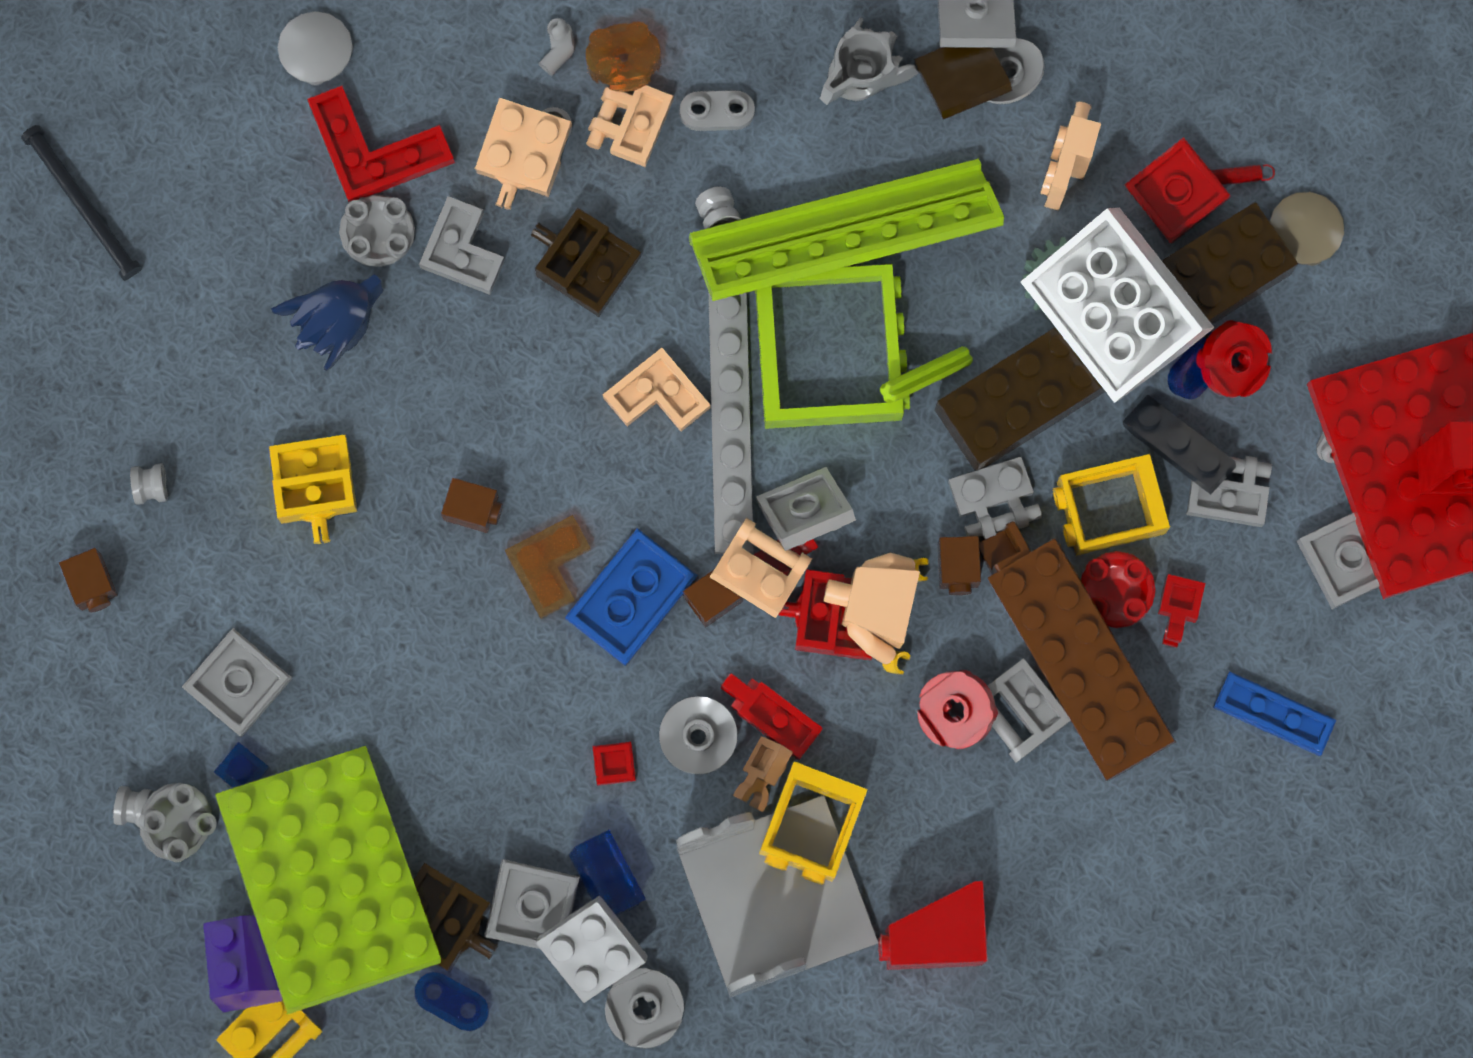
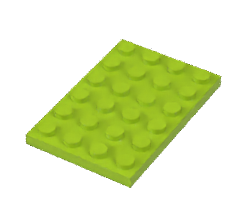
(327, 879)

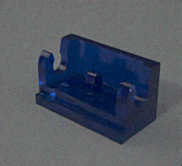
(607, 873)

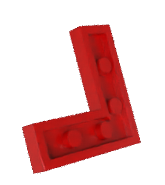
(372, 172)

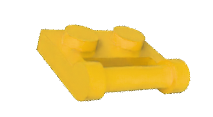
(260, 1025)

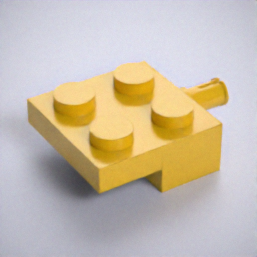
(313, 482)

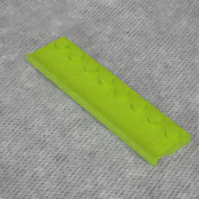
(845, 229)

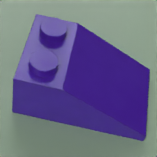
(238, 964)

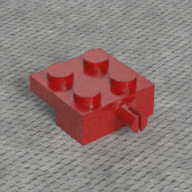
(821, 622)

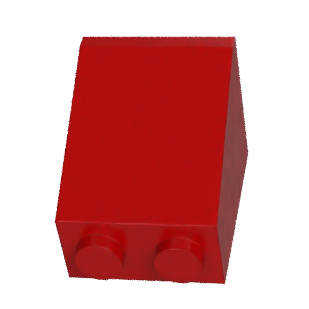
(940, 934)

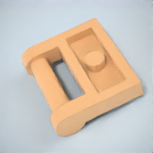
(755, 578)

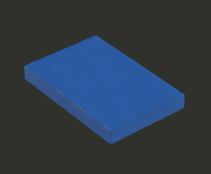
(631, 597)

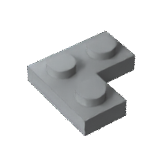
(451, 252)

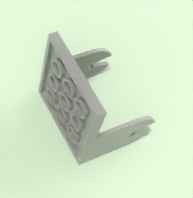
(767, 918)

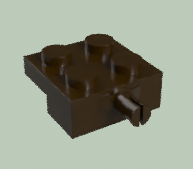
(585, 261)
(452, 916)

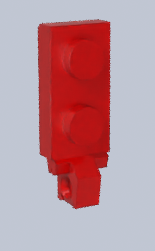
(772, 715)

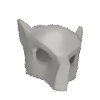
(864, 65)

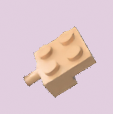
(522, 150)
(1073, 155)

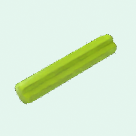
(926, 374)

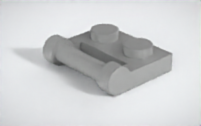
(1031, 704)

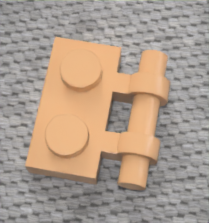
(639, 126)

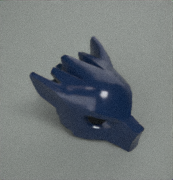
(332, 316)

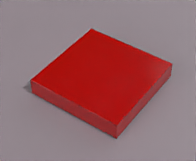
(1177, 190)

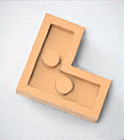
(657, 382)

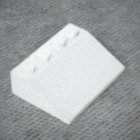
(1116, 303)

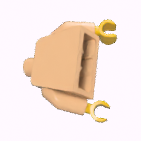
(879, 605)

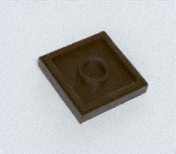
(962, 77)

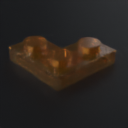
(538, 561)

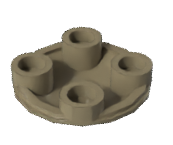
(1308, 227)

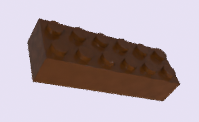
(1081, 660)

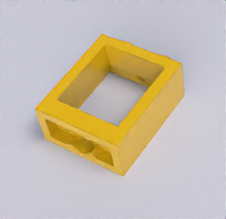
(1149, 496)
(827, 786)

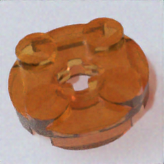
(617, 40)

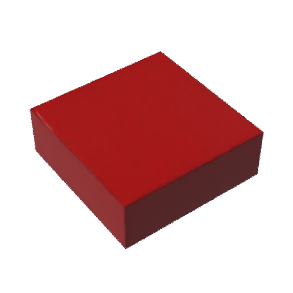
(614, 763)

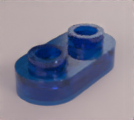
(1194, 383)
(451, 1001)

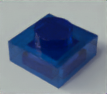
(241, 767)

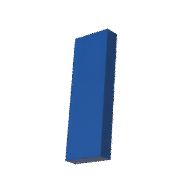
(1274, 713)

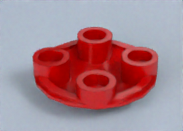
(1120, 587)

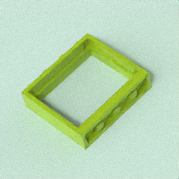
(841, 414)

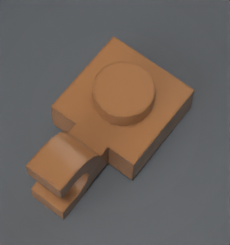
(763, 768)

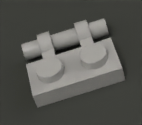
(990, 488)
(1233, 500)

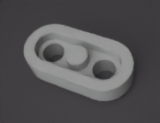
(717, 112)

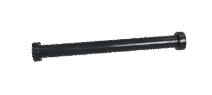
(34, 137)

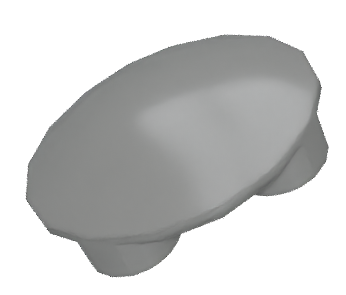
(315, 47)
(377, 230)
(176, 821)

